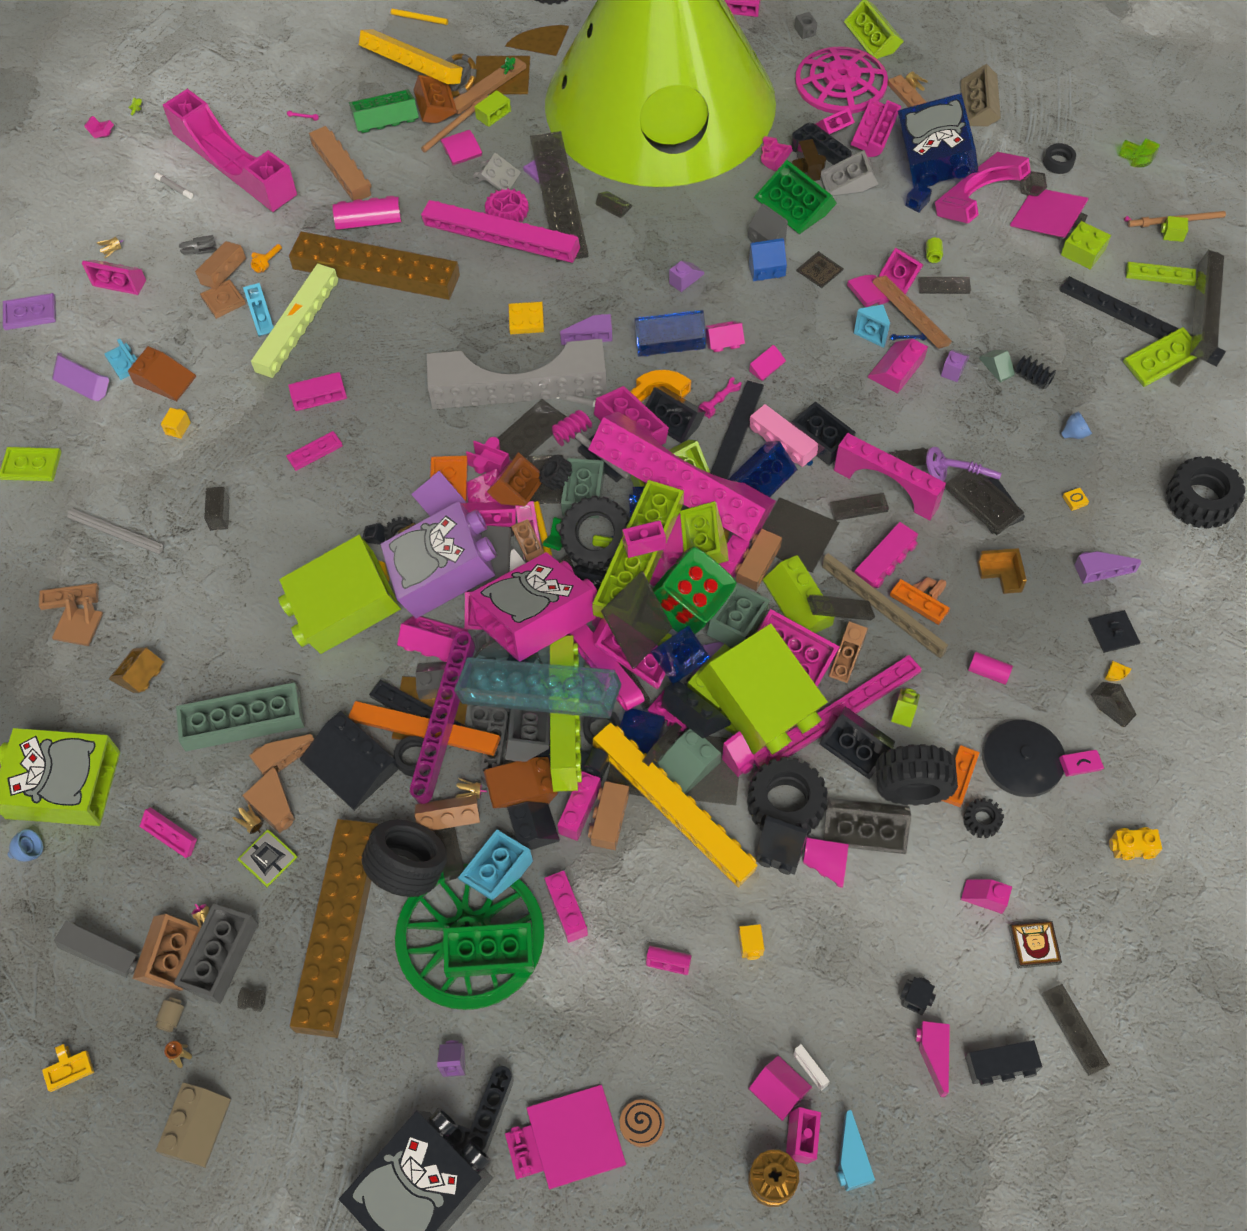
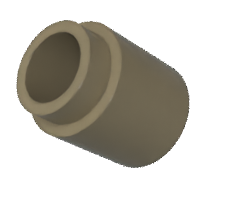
(169, 1014)

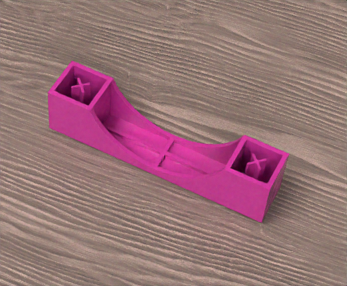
(262, 177)
(641, 455)

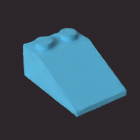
(497, 865)

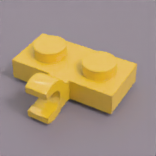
(67, 1069)

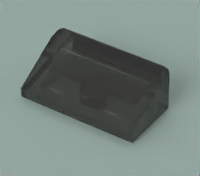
(613, 204)

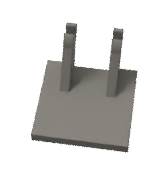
(498, 172)

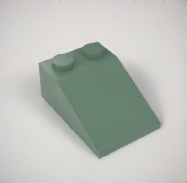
(689, 760)

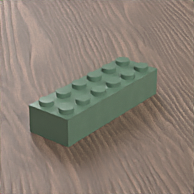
(239, 716)

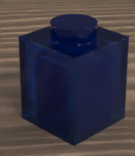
(918, 197)

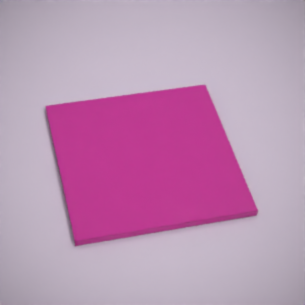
(1050, 213)
(575, 1137)

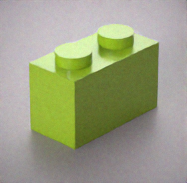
(492, 108)

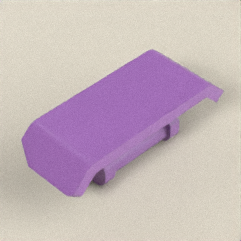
(79, 378)

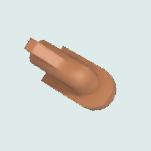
(938, 587)

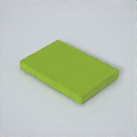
(30, 464)

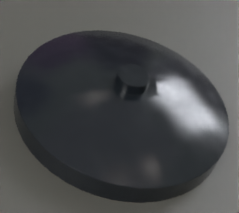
(1023, 758)

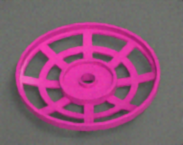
(834, 79)

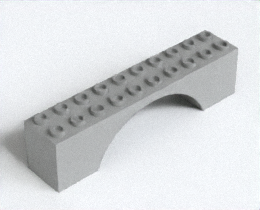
(460, 383)

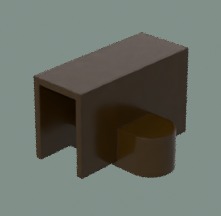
(809, 160)

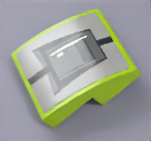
(267, 858)

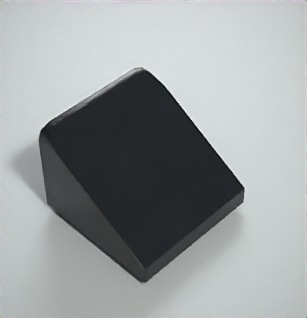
(374, 534)

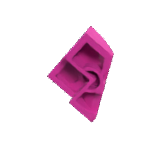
(774, 153)
(827, 858)

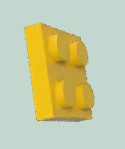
(526, 318)

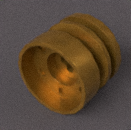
(764, 1188)

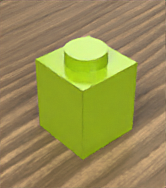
(1175, 228)

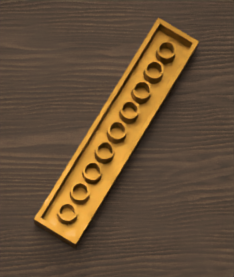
(376, 265)
(334, 934)

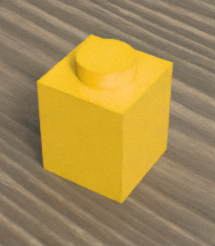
(175, 422)
(751, 941)

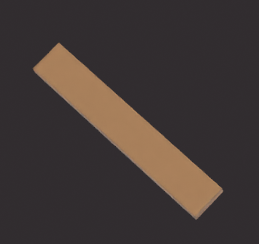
(487, 85)
(912, 312)

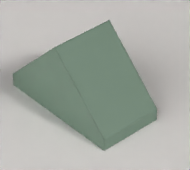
(998, 364)

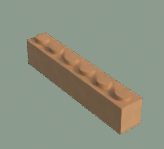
(340, 163)

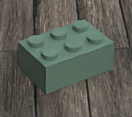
(585, 481)
(738, 616)

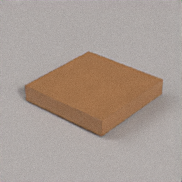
(223, 299)

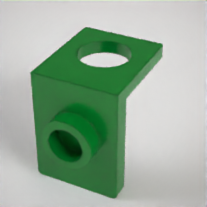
(554, 539)

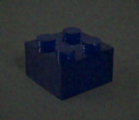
(680, 655)

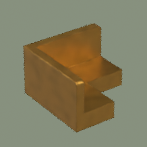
(1004, 565)

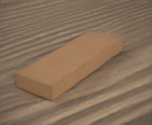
(56, 597)

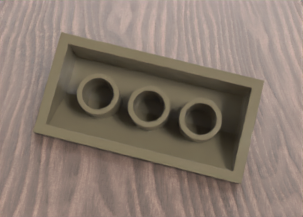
(981, 96)

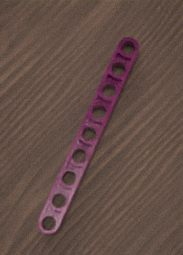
(443, 725)

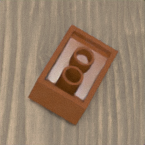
(160, 374)
(520, 783)

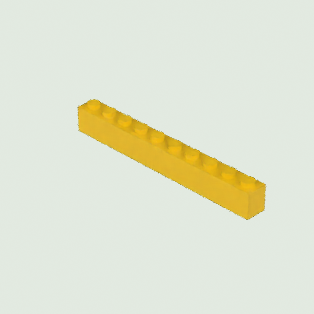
(676, 806)

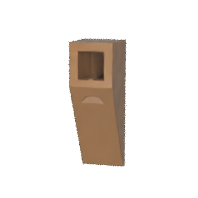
(527, 540)
(848, 652)

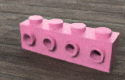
(776, 428)

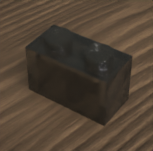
(217, 508)

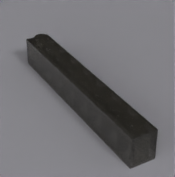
(1207, 305)

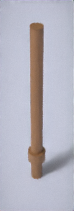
(452, 125)
(1146, 221)

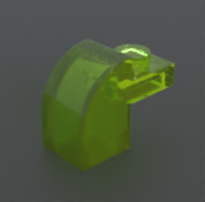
(1139, 155)

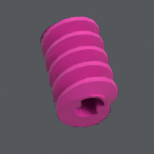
(570, 426)

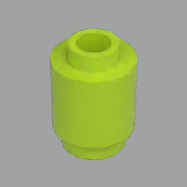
(934, 250)

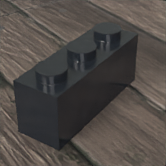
(1003, 1063)

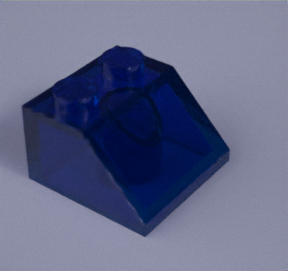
(642, 728)

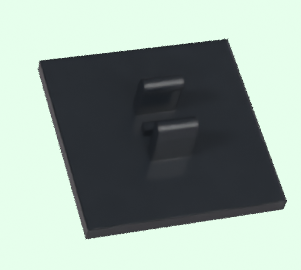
(1114, 631)

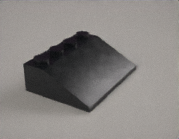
(348, 760)

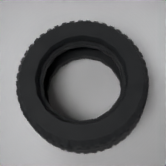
(401, 875)

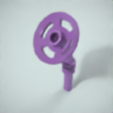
(942, 463)

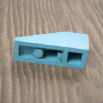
(258, 309)
(853, 1160)

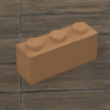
(220, 264)
(758, 559)
(448, 813)
(609, 815)

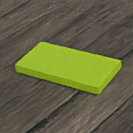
(1160, 357)

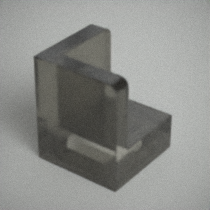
(1033, 183)

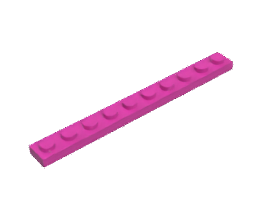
(855, 701)

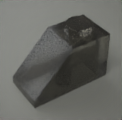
(1114, 703)

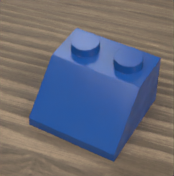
(767, 259)

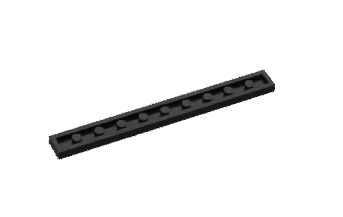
(1126, 313)

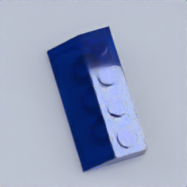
(670, 333)
(766, 469)

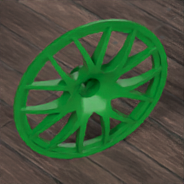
(463, 917)

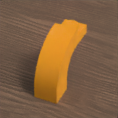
(670, 379)

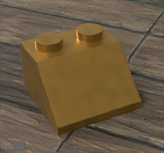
(137, 670)

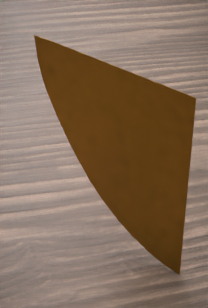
(540, 40)

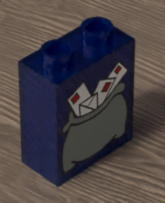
(938, 141)

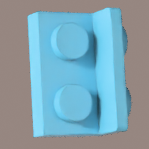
(121, 359)

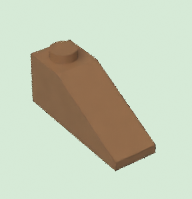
(280, 753)

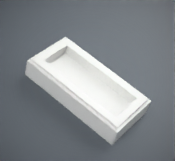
(811, 1067)

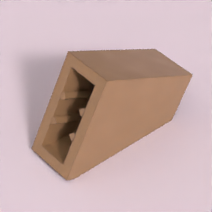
(270, 801)

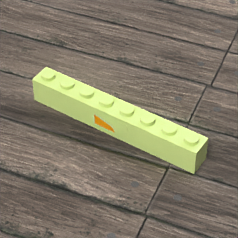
(294, 321)

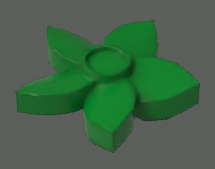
(509, 62)

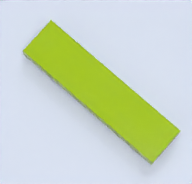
(1161, 273)

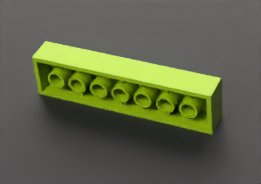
(655, 504)
(565, 728)

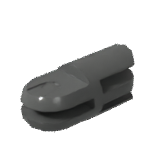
(198, 245)

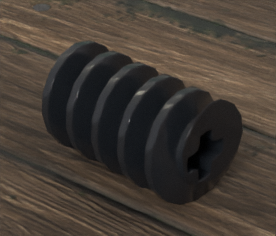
(1035, 372)

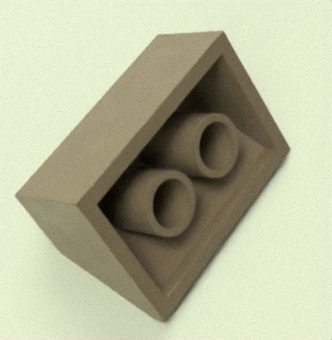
(193, 1125)

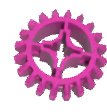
(507, 205)

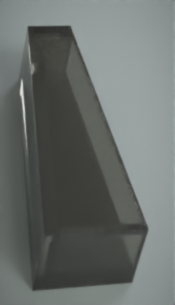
(1185, 371)

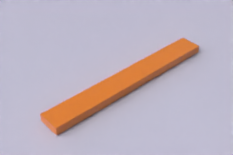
(417, 726)

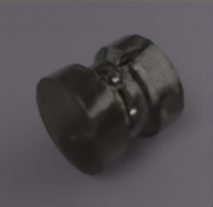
(251, 999)

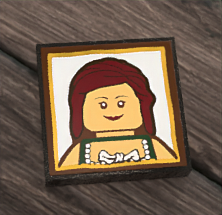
(1035, 944)

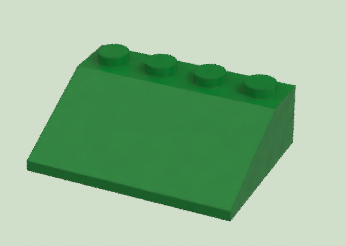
(384, 110)
(796, 197)

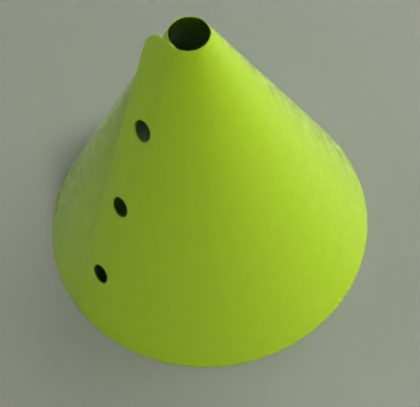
(641, 70)

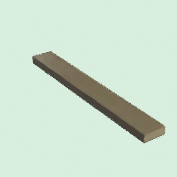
(885, 606)

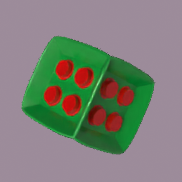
(693, 590)

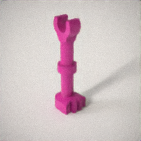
(719, 397)

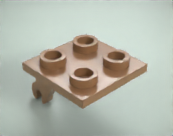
(77, 624)

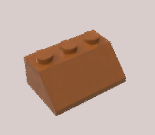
(433, 99)
(516, 482)

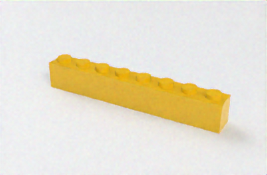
(410, 56)

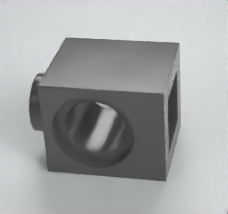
(805, 25)

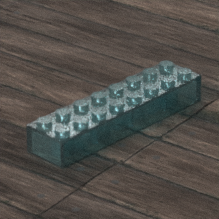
(538, 687)

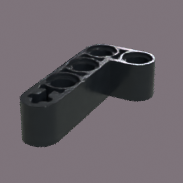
(824, 143)
(592, 763)
(487, 1110)

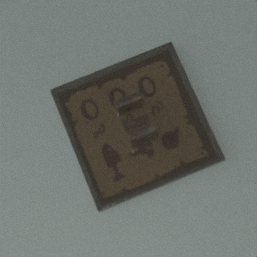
(820, 269)

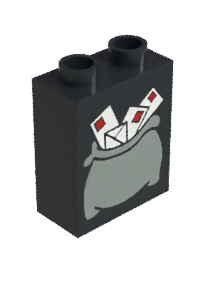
(419, 1178)

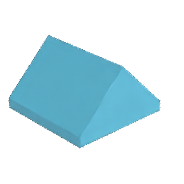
(873, 324)

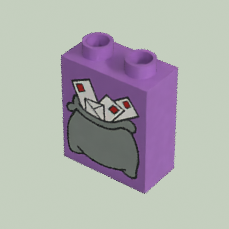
(439, 559)

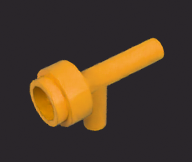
(260, 261)

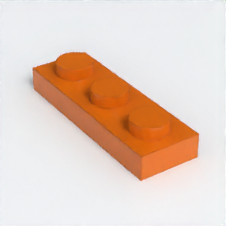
(919, 602)
(965, 764)

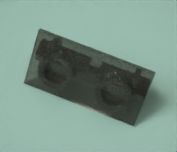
(914, 457)

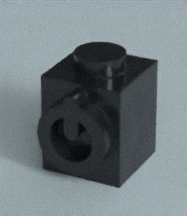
(918, 995)

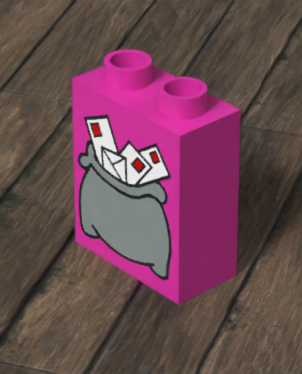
(533, 605)

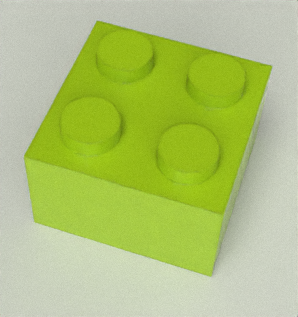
(1085, 245)

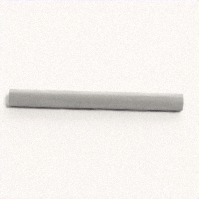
(587, 442)

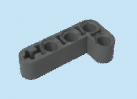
(491, 726)

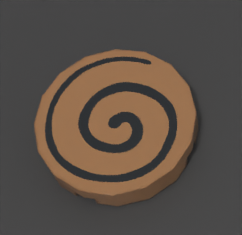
(642, 1123)

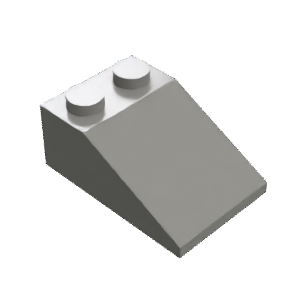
(850, 175)

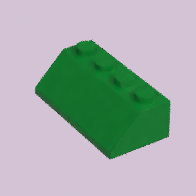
(488, 950)

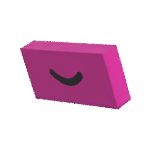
(1081, 763)

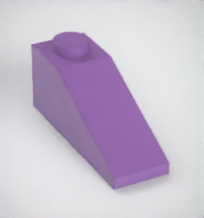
(589, 329)
(1101, 566)

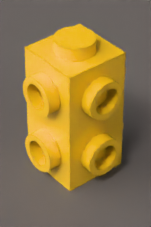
(1135, 843)

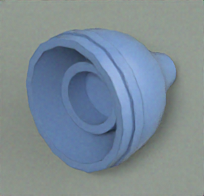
(1076, 427)
(25, 846)

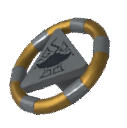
(466, 67)

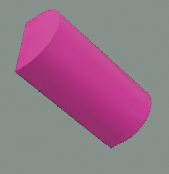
(990, 668)
(668, 960)

